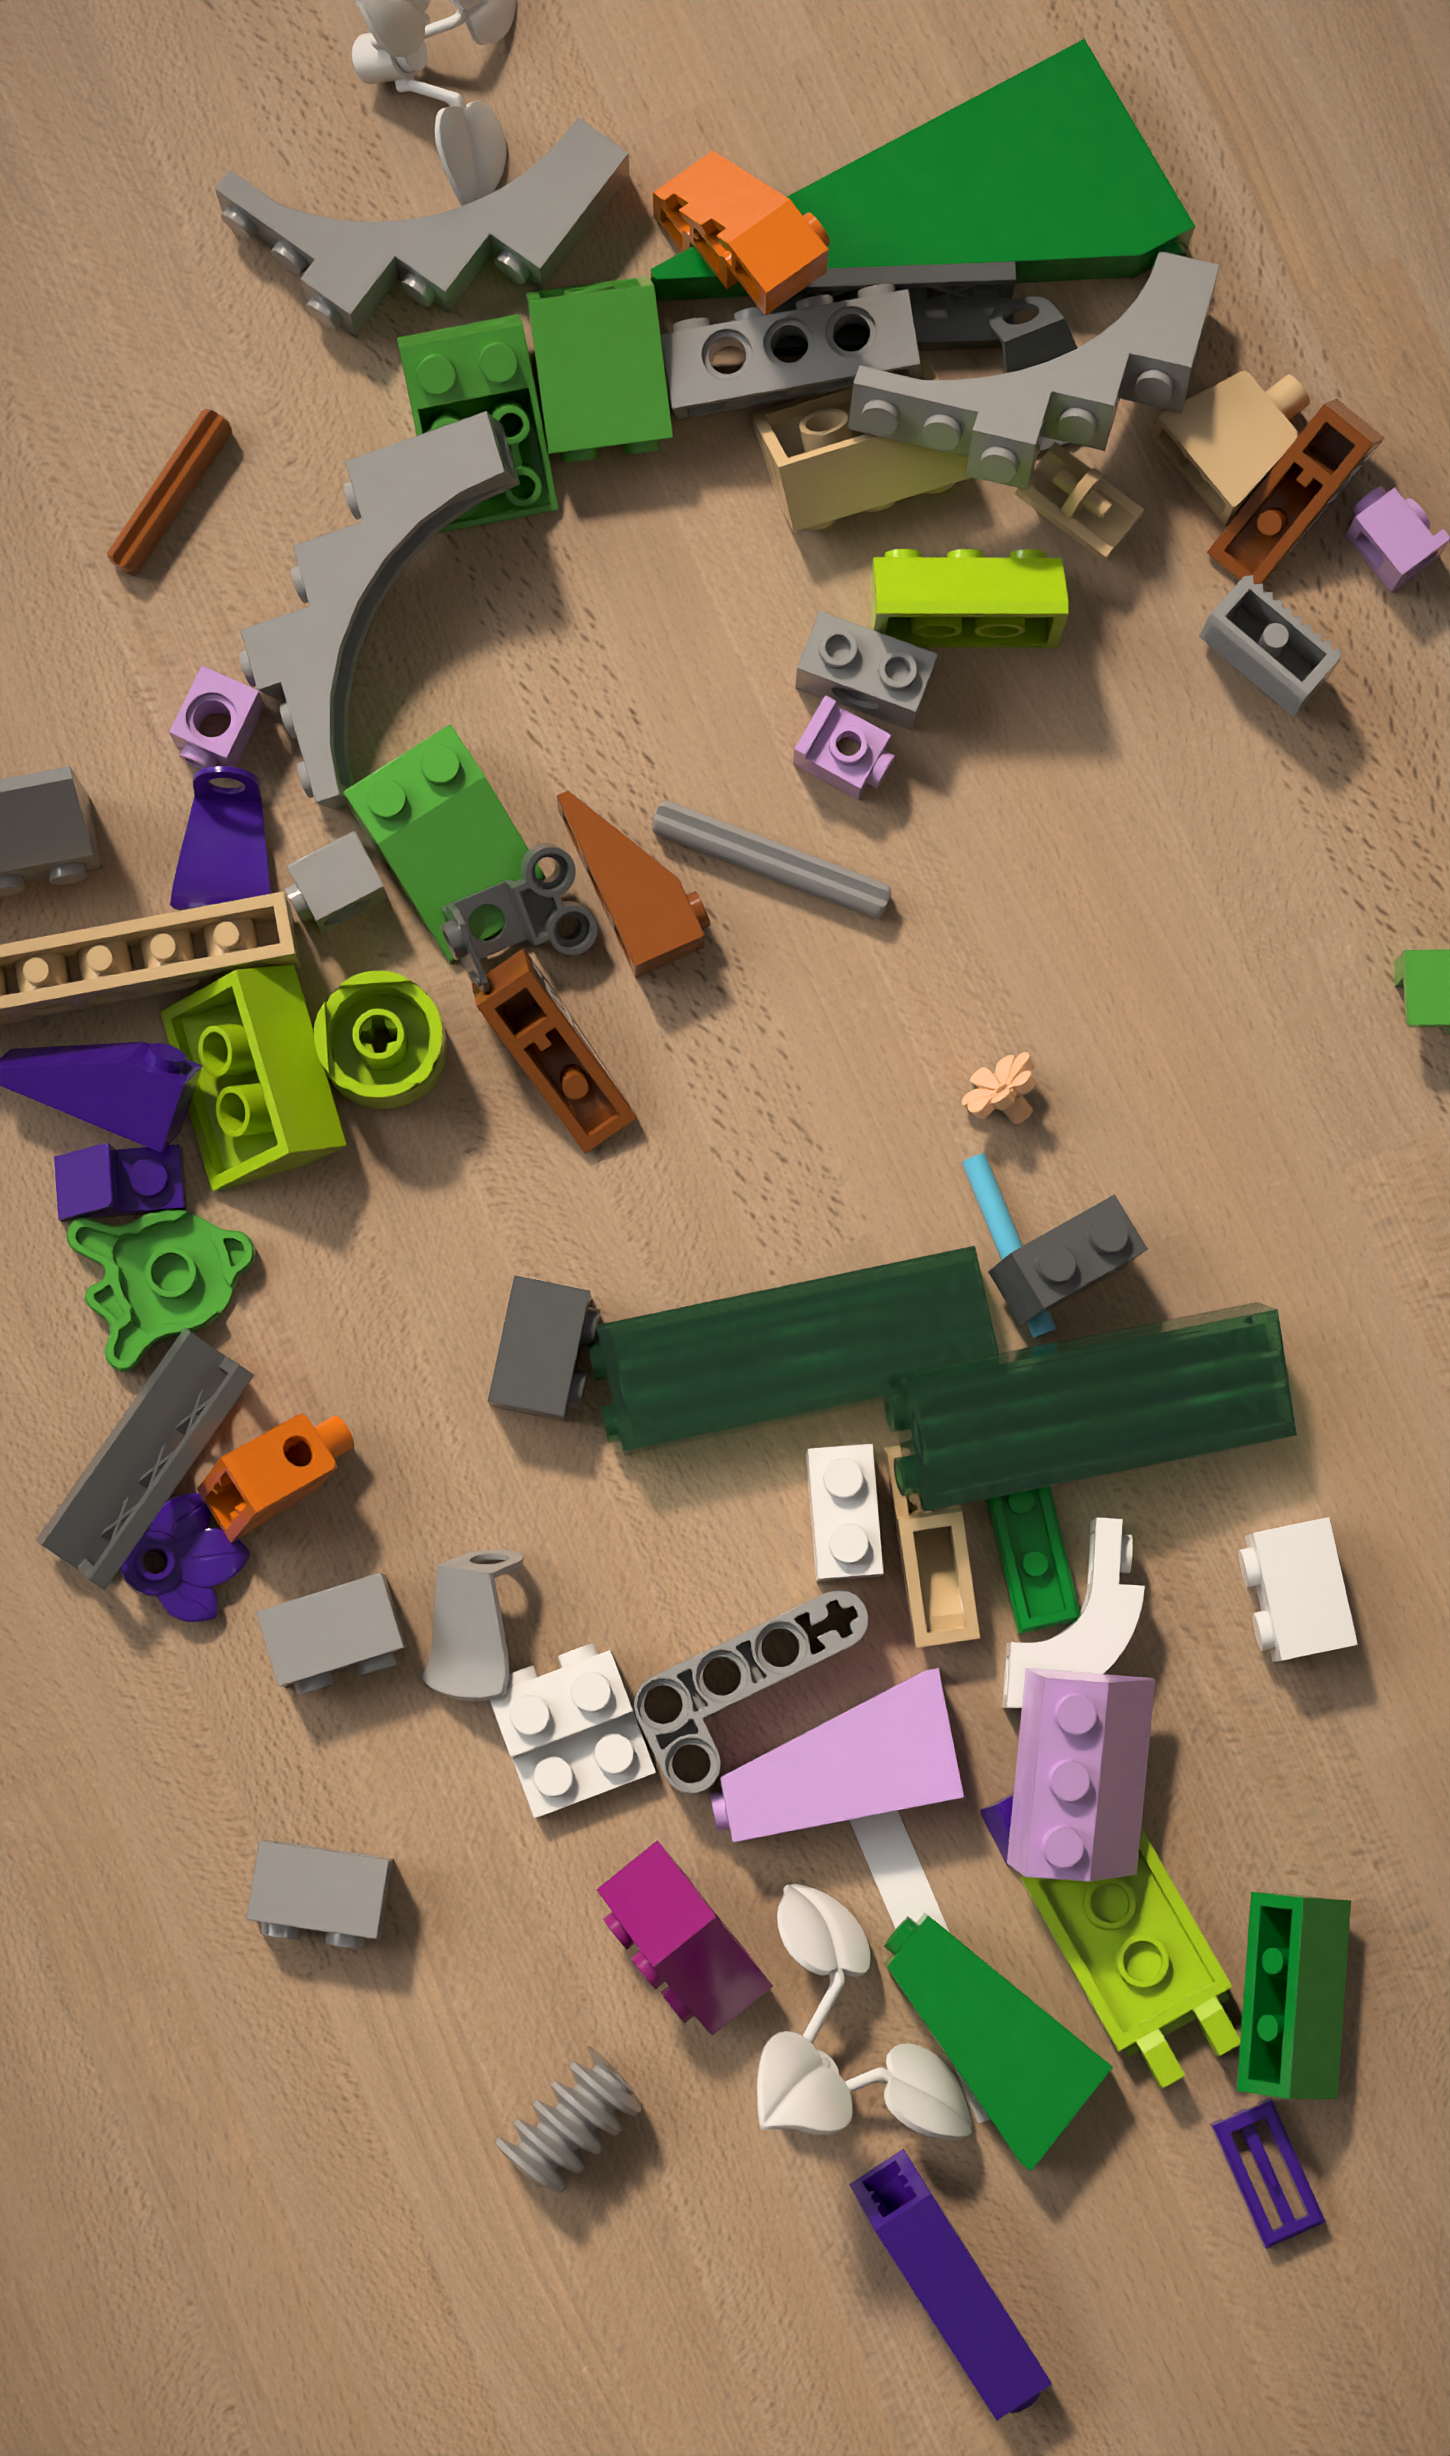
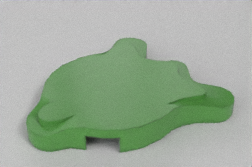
(159, 1277)

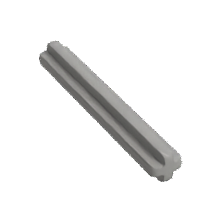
(771, 859)

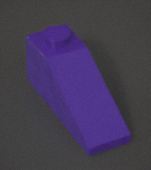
(120, 1087)

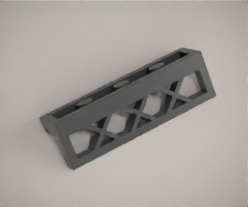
(947, 303)
(144, 1458)

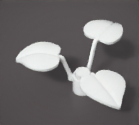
(395, 50)
(802, 2085)

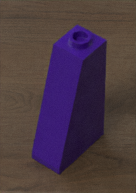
(950, 2285)

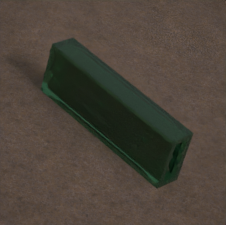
(787, 1350)
(1090, 1406)

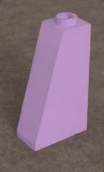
(856, 1765)

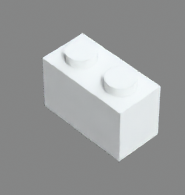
(844, 1512)
(1297, 1590)

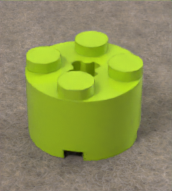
(353, 1017)

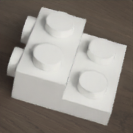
(571, 1730)

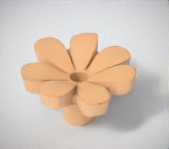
(1002, 1089)

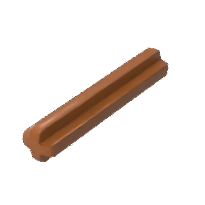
(169, 492)

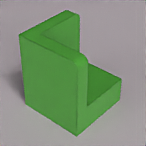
(1426, 987)

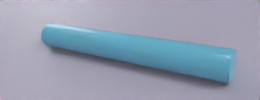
(1000, 1223)

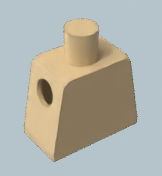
(1231, 437)

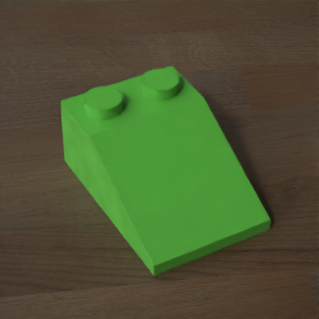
(440, 831)

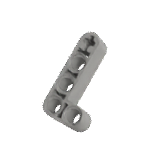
(755, 1676)

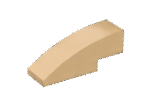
(933, 1567)

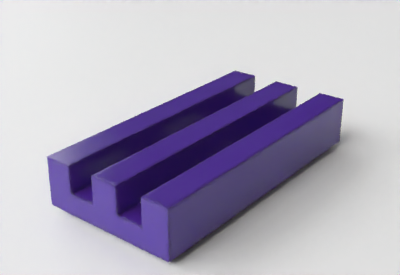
(1244, 2121)

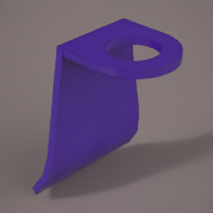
(223, 842)

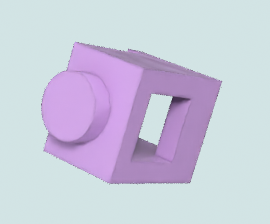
(1394, 536)
(820, 757)

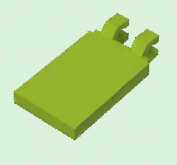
(1138, 1960)

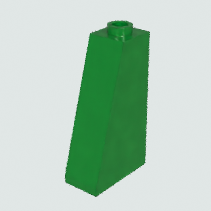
(1003, 2045)

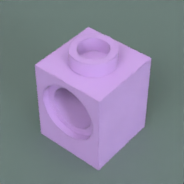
(210, 695)

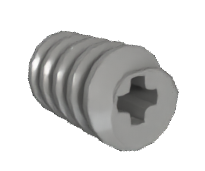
(571, 2123)

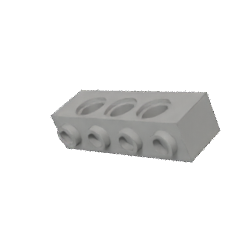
(763, 379)

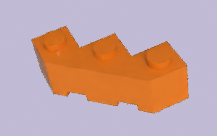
(743, 230)

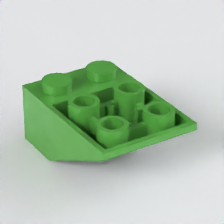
(475, 371)

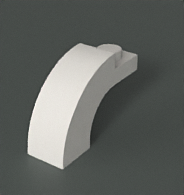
(1105, 1621)

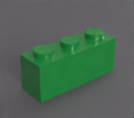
(1294, 1996)

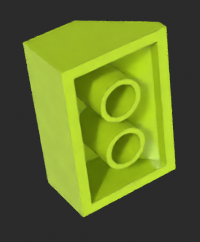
(969, 599)
(261, 1085)

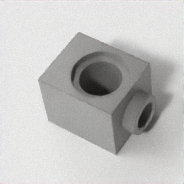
(335, 883)

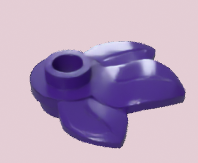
(193, 1559)

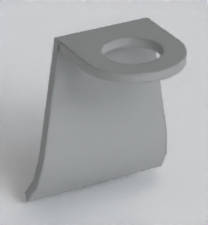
(468, 1631)

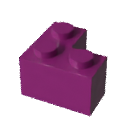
(681, 1941)

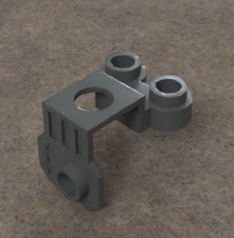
(530, 913)

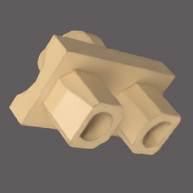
(1080, 502)

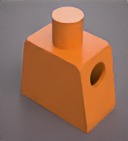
(273, 1472)

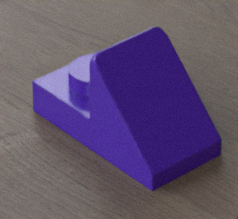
(119, 1182)

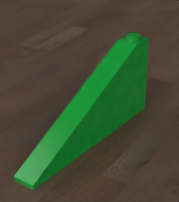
(1019, 175)

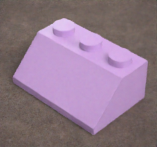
(1080, 1775)

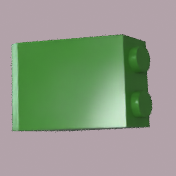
(600, 367)

